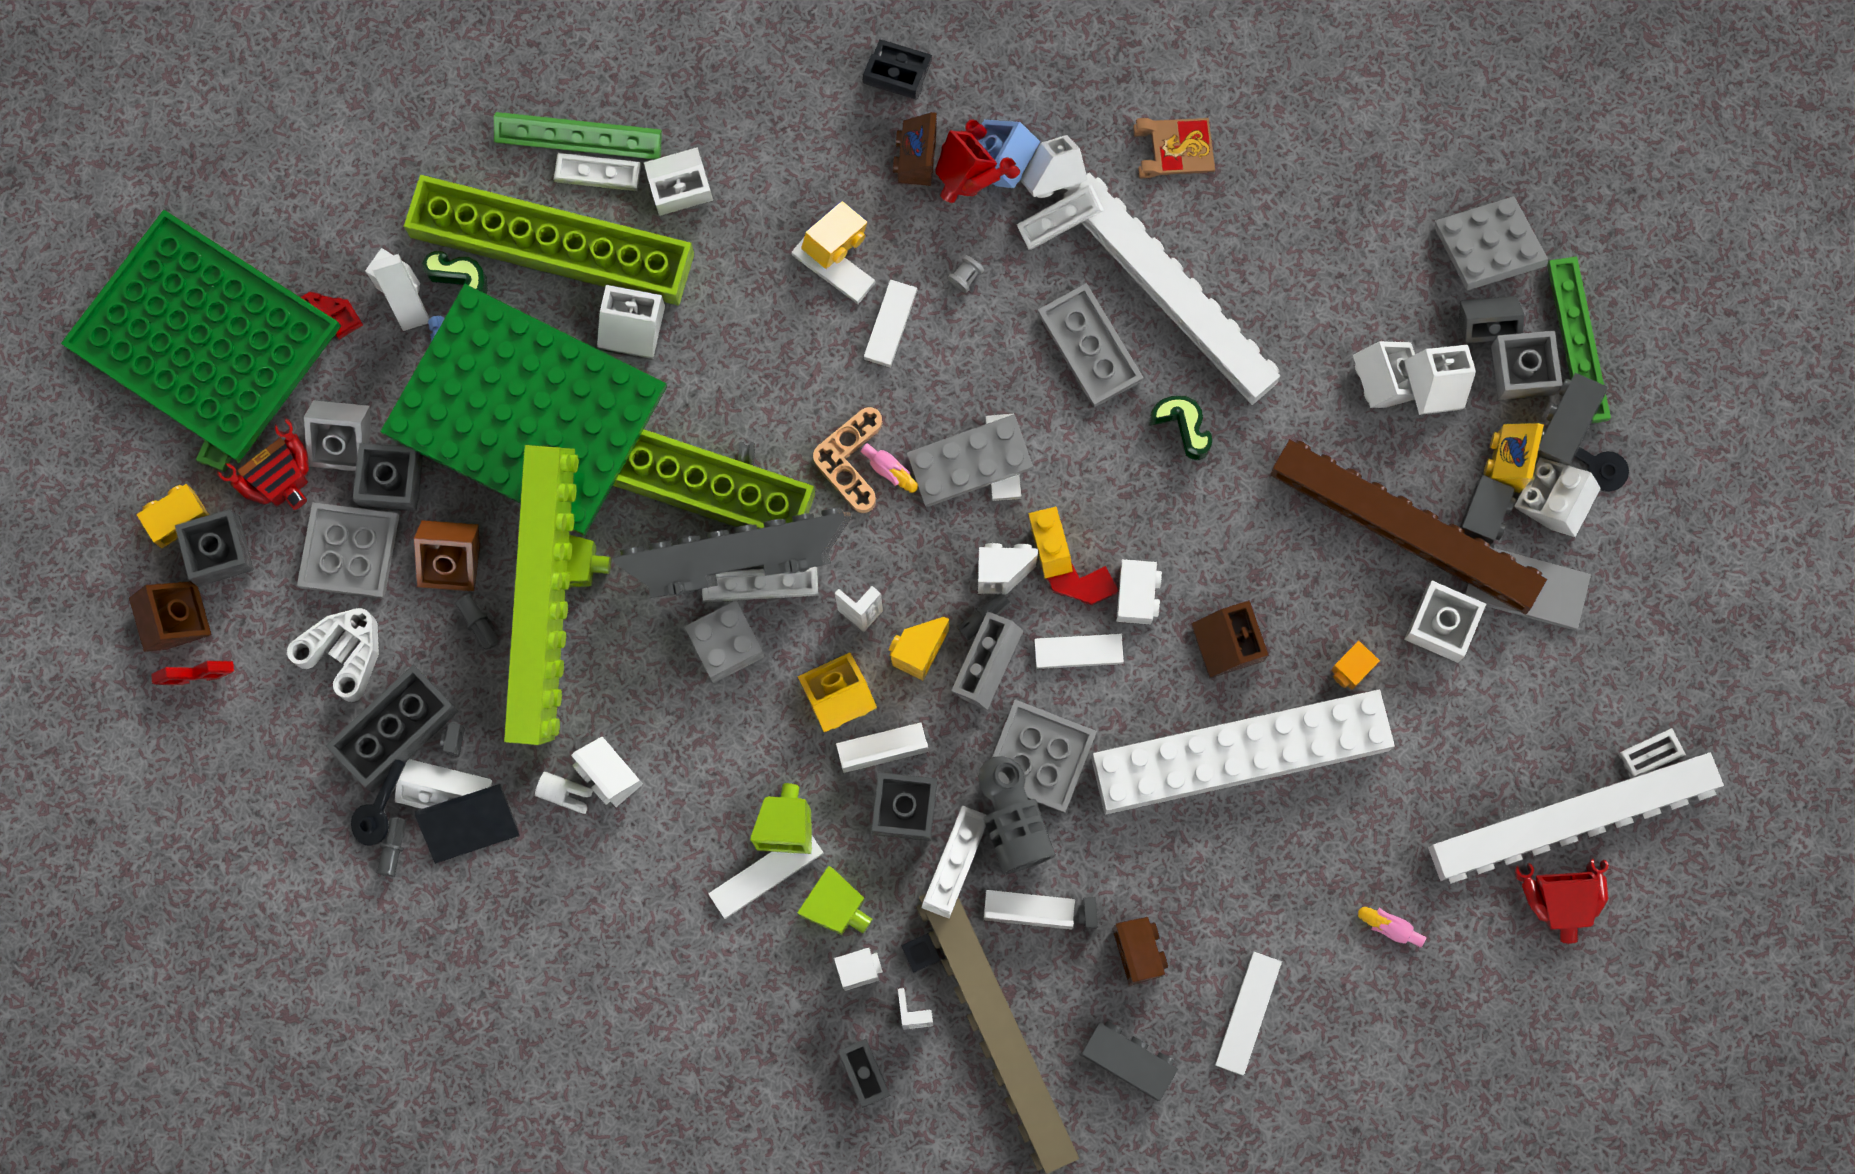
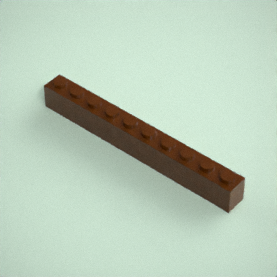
(1409, 527)

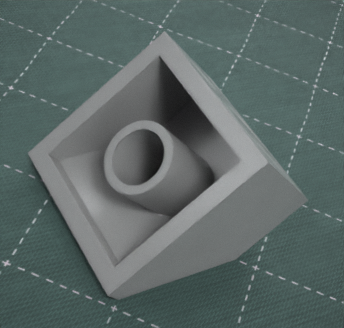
(335, 434)

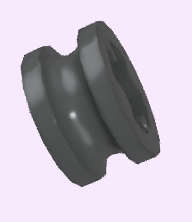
(746, 453)

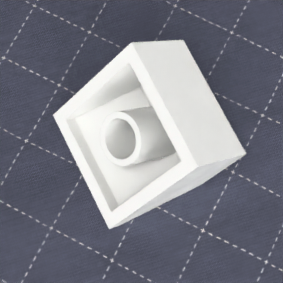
(1384, 373)

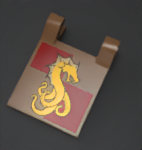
(1178, 146)

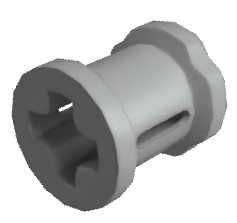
(965, 273)

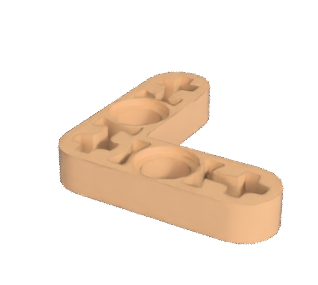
(841, 452)

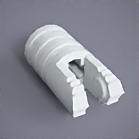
(557, 791)

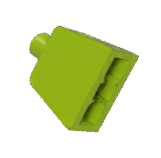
(585, 562)
(784, 823)
(835, 904)

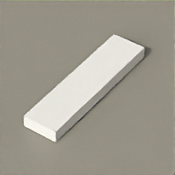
(400, 292)
(755, 585)
(955, 862)
(760, 878)
(1248, 1013)

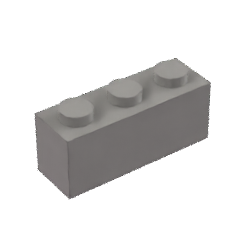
(987, 660)

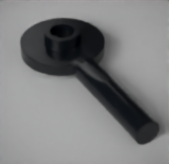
(1607, 468)
(370, 821)

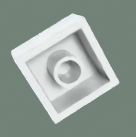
(1445, 621)

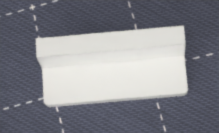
(864, 611)
(882, 747)
(428, 784)
(1029, 909)
(913, 1019)

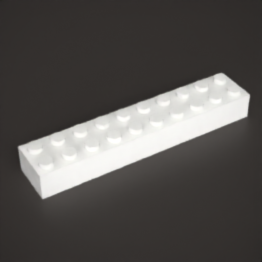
(1242, 751)

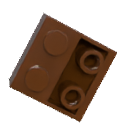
(1230, 639)

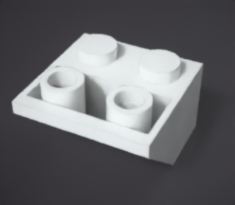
(1054, 167)
(678, 181)
(630, 321)
(1441, 378)
(1558, 496)
(1004, 568)
(608, 771)

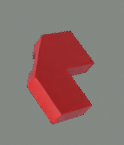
(338, 309)
(1088, 589)
(182, 675)

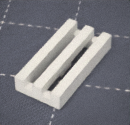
(1629, 764)

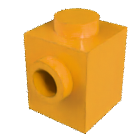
(1354, 666)

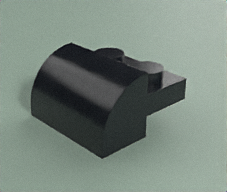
(897, 69)

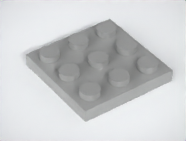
(1490, 243)
(348, 550)
(1048, 752)

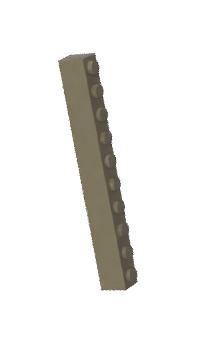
(1001, 1038)

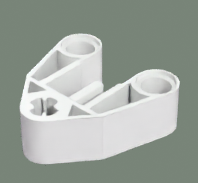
(324, 635)

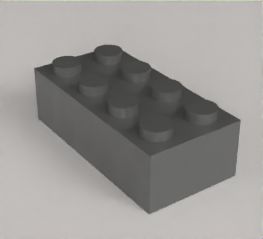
(392, 728)

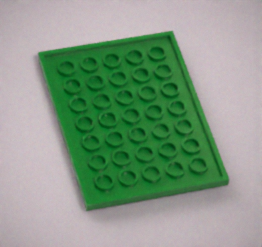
(201, 335)
(517, 382)

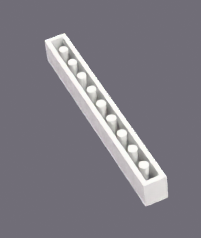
(1179, 295)
(1574, 817)

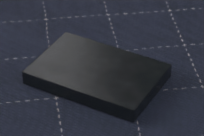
(467, 823)

